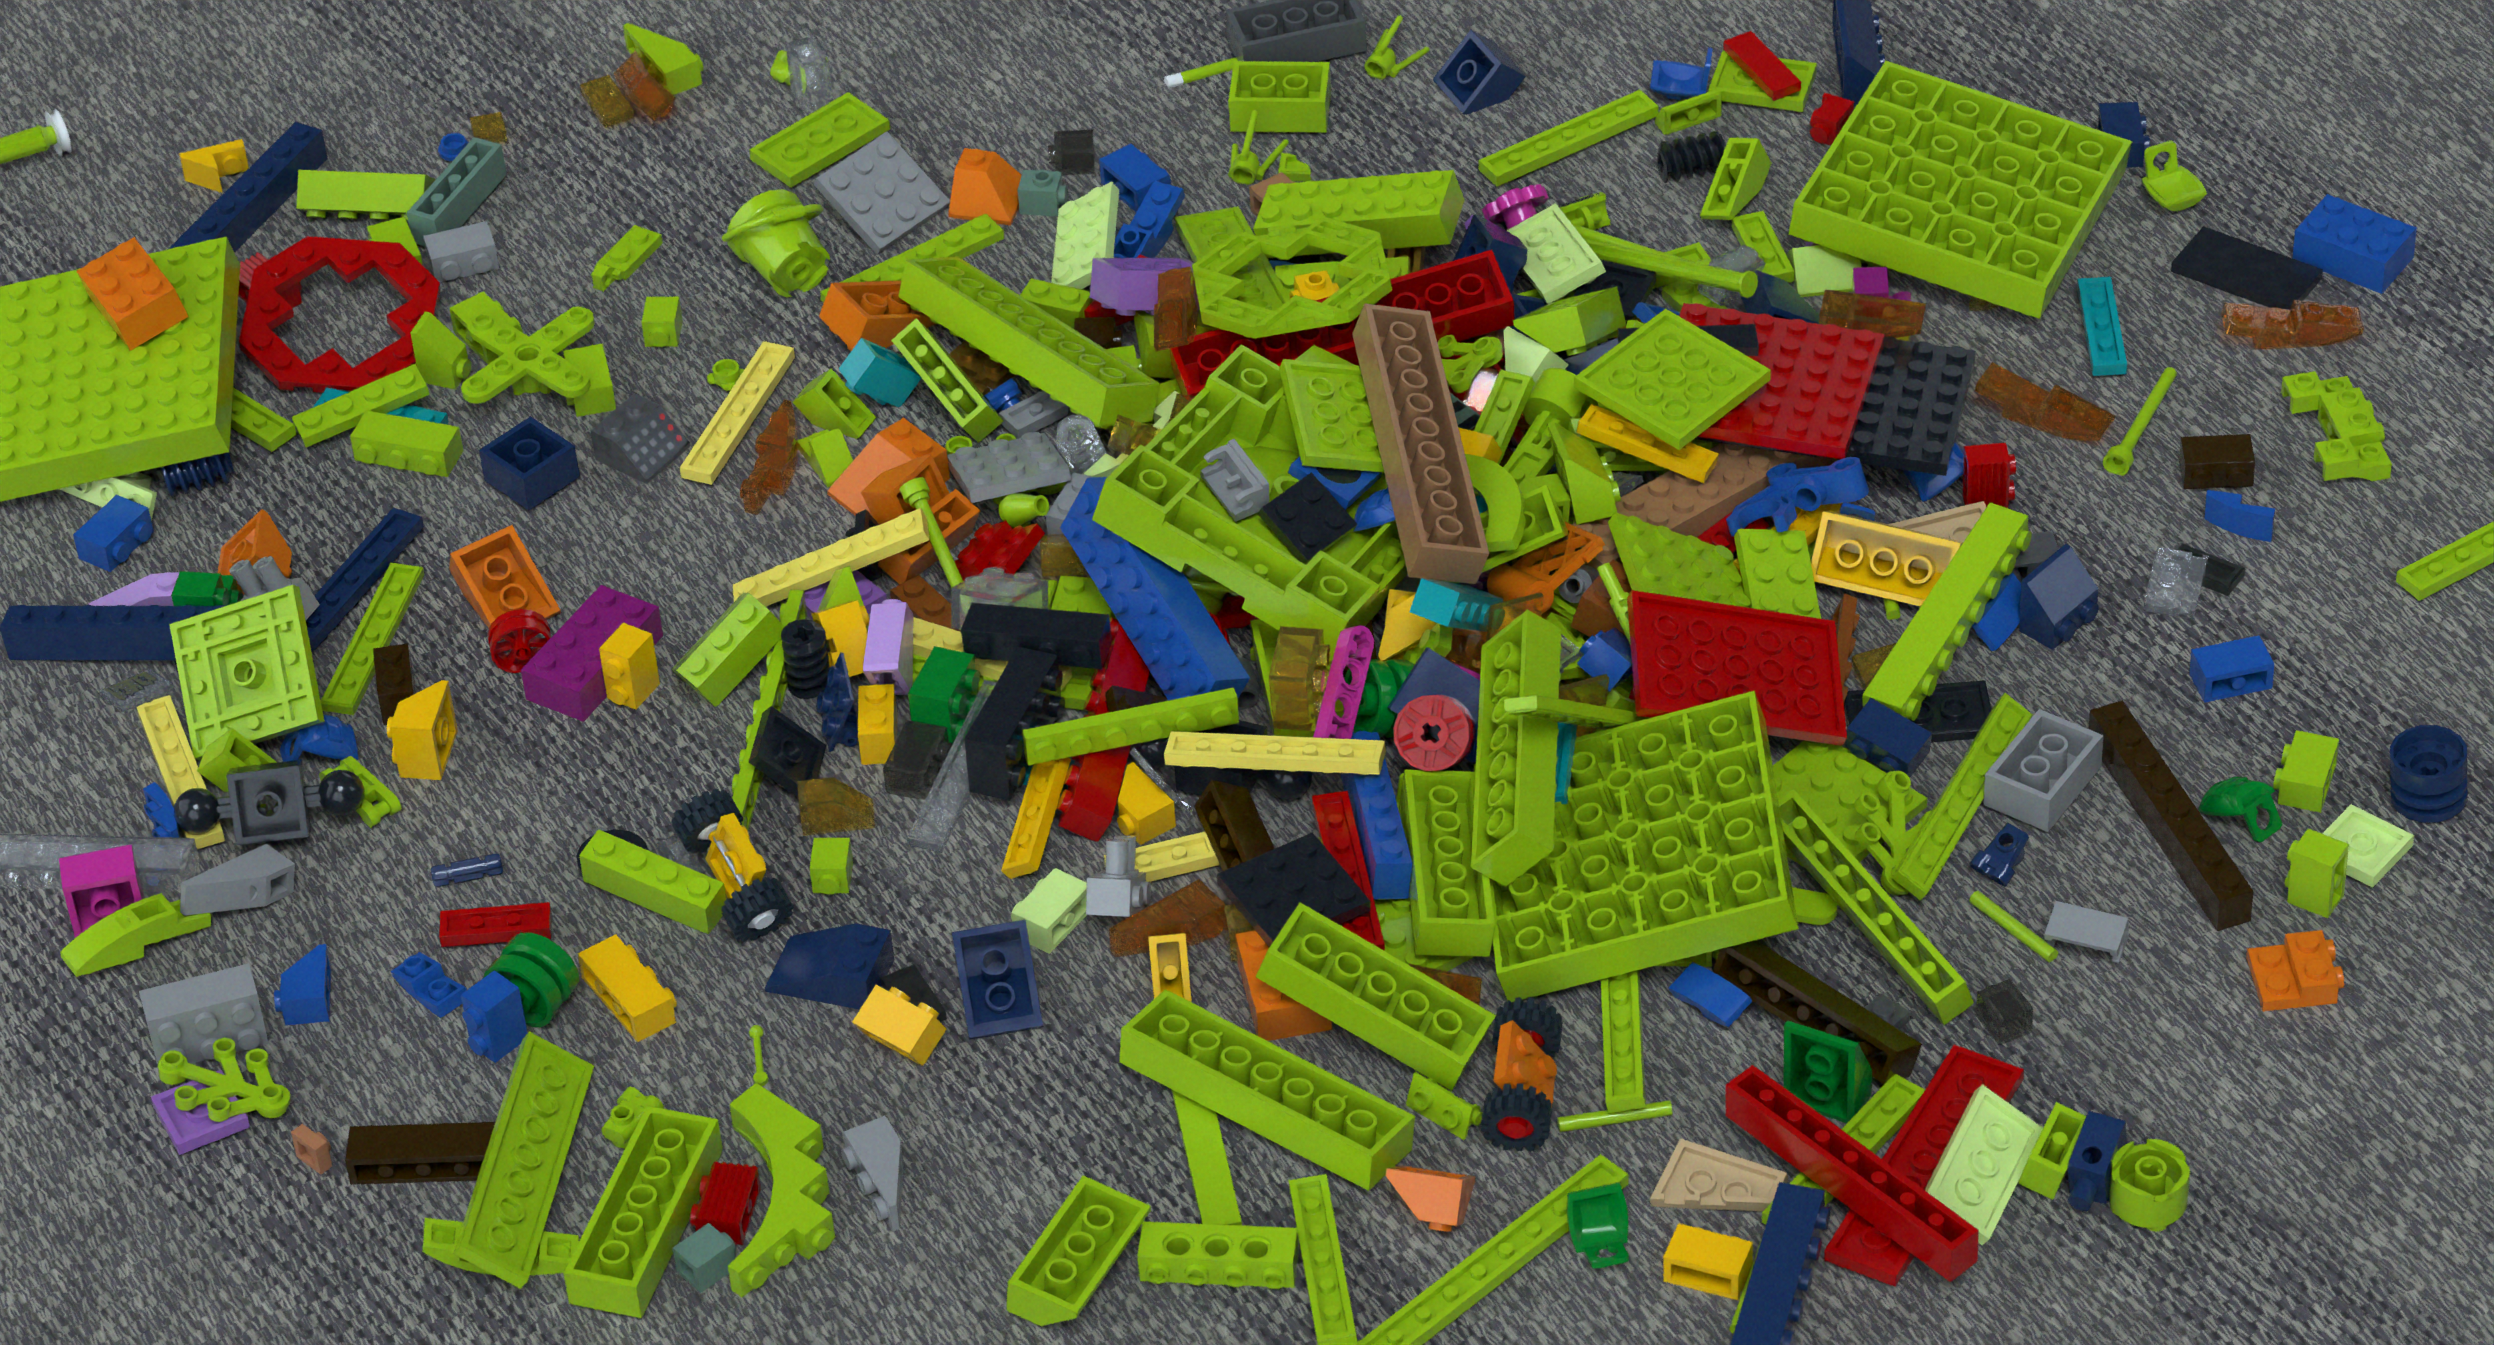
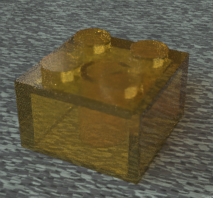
(1298, 678)

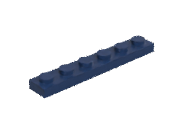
(361, 572)

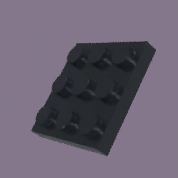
(1296, 872)

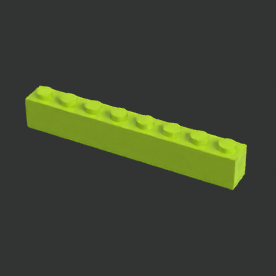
(1950, 611)
(1872, 910)

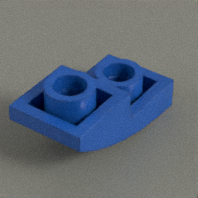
(2246, 520)
(2000, 614)
(160, 812)
(427, 984)
(1710, 993)

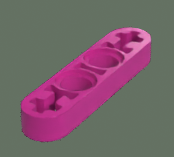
(1337, 687)

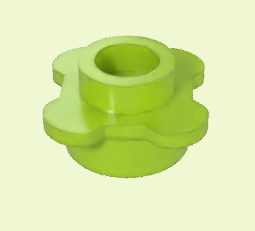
(725, 374)

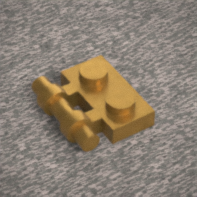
(980, 368)

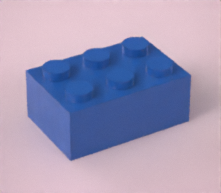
(2354, 243)

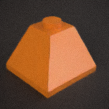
(984, 185)
(884, 494)
(254, 541)
(1433, 1194)

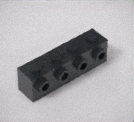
(998, 630)

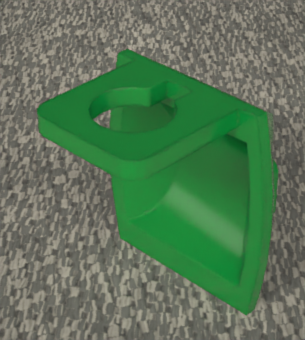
(2240, 797)
(1599, 1222)

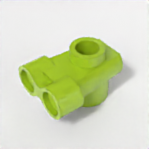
(627, 1115)

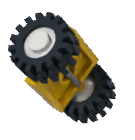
(752, 902)

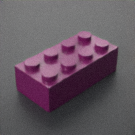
(568, 668)

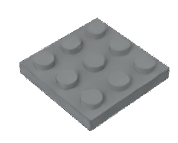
(881, 192)
(1008, 467)

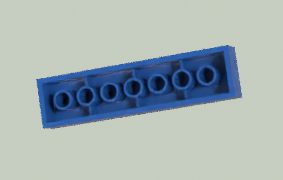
(1153, 606)

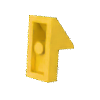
(210, 163)

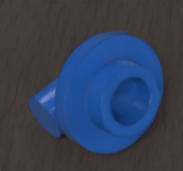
(1004, 396)

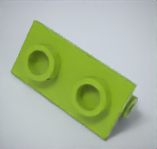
(1442, 1106)

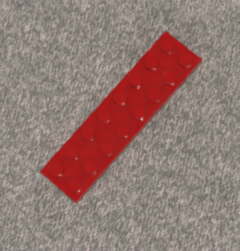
(1916, 1153)

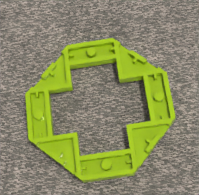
(1363, 264)

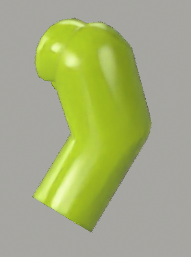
(779, 69)

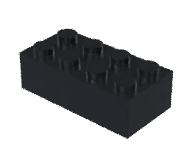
(1021, 700)

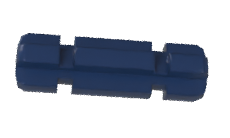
(466, 870)

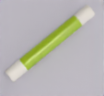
(1199, 73)

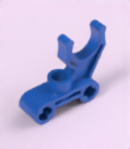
(1792, 488)

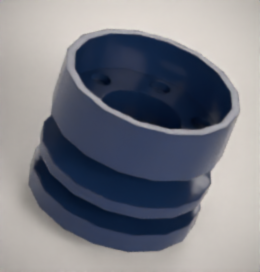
(2428, 773)

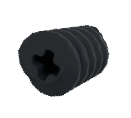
(1690, 154)
(805, 658)

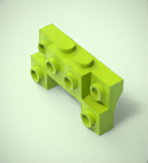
(2348, 422)

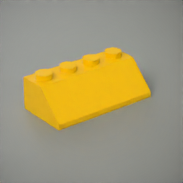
(1879, 558)

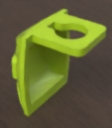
(2175, 185)

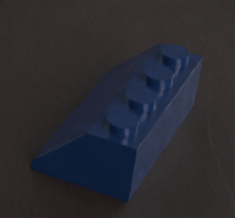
(1856, 46)

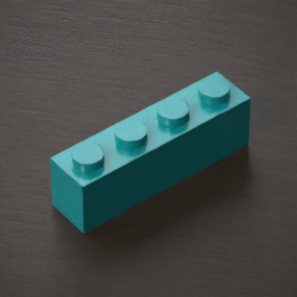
(1453, 604)

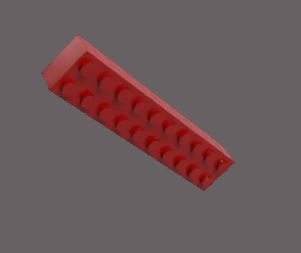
(1462, 297)

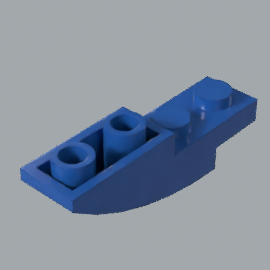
(1151, 223)

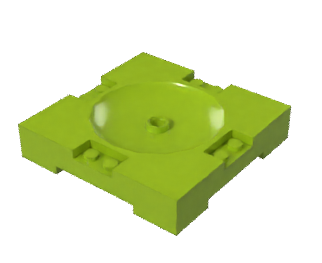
(1174, 516)

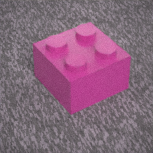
(99, 884)

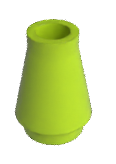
(1022, 508)

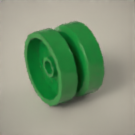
(1380, 687)
(541, 972)

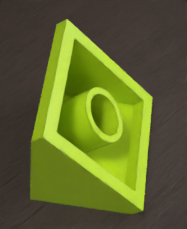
(1821, 269)

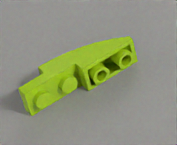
(125, 932)

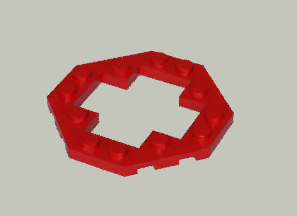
(350, 259)

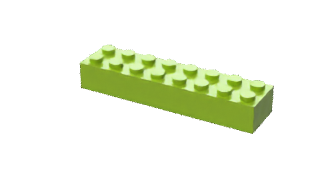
(1515, 752)
(1267, 1089)

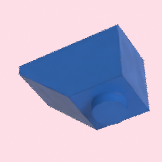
(306, 989)

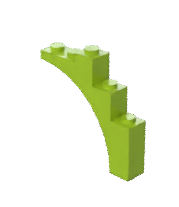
(795, 1216)

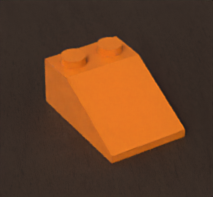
(868, 312)
(887, 450)
(501, 577)

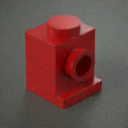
(1830, 118)

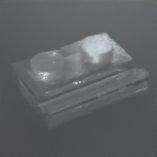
(2175, 583)

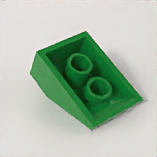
(1826, 1071)

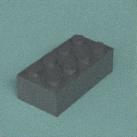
(1296, 30)

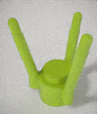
(1383, 59)
(1246, 166)

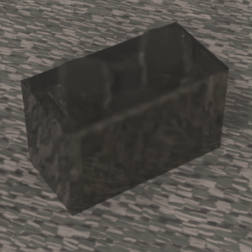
(916, 759)

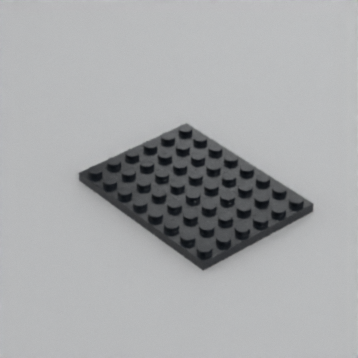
(1909, 408)

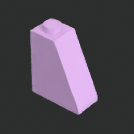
(890, 646)

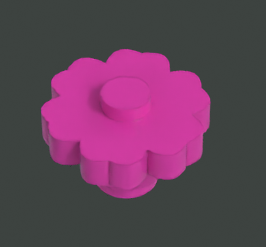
(1516, 205)

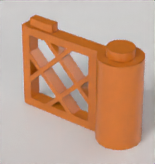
(1527, 579)

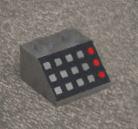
(638, 439)

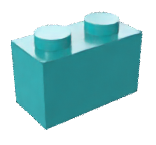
(879, 373)

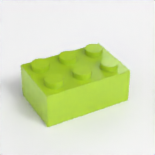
(1283, 93)

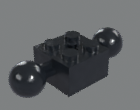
(1195, 779)
(200, 810)

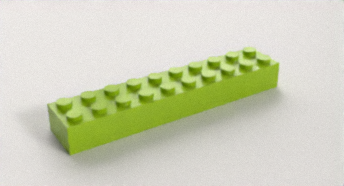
(1028, 341)

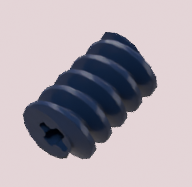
(196, 471)

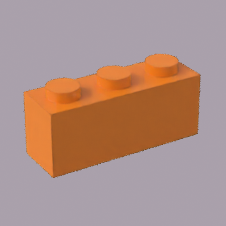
(956, 520)

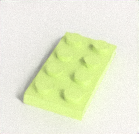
(1084, 232)
(1556, 254)
(1984, 1160)

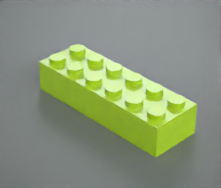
(1402, 207)
(1447, 896)
(1375, 996)
(642, 1212)

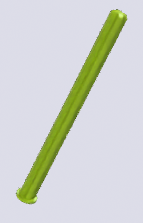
(1744, 283)

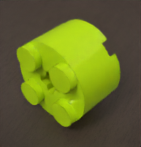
(2149, 1184)

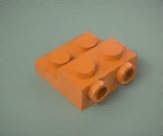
(2296, 972)

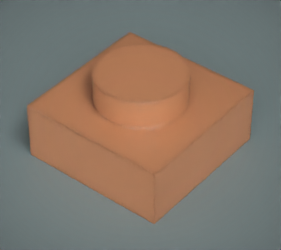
(312, 1148)

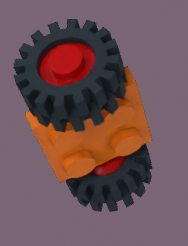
(1525, 1071)

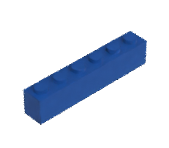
(1379, 829)

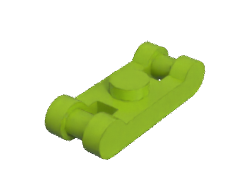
(374, 791)

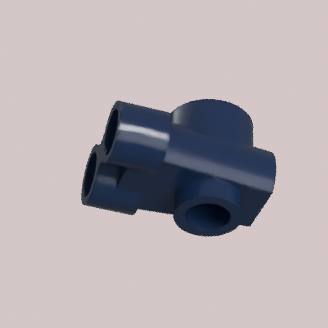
(1998, 860)

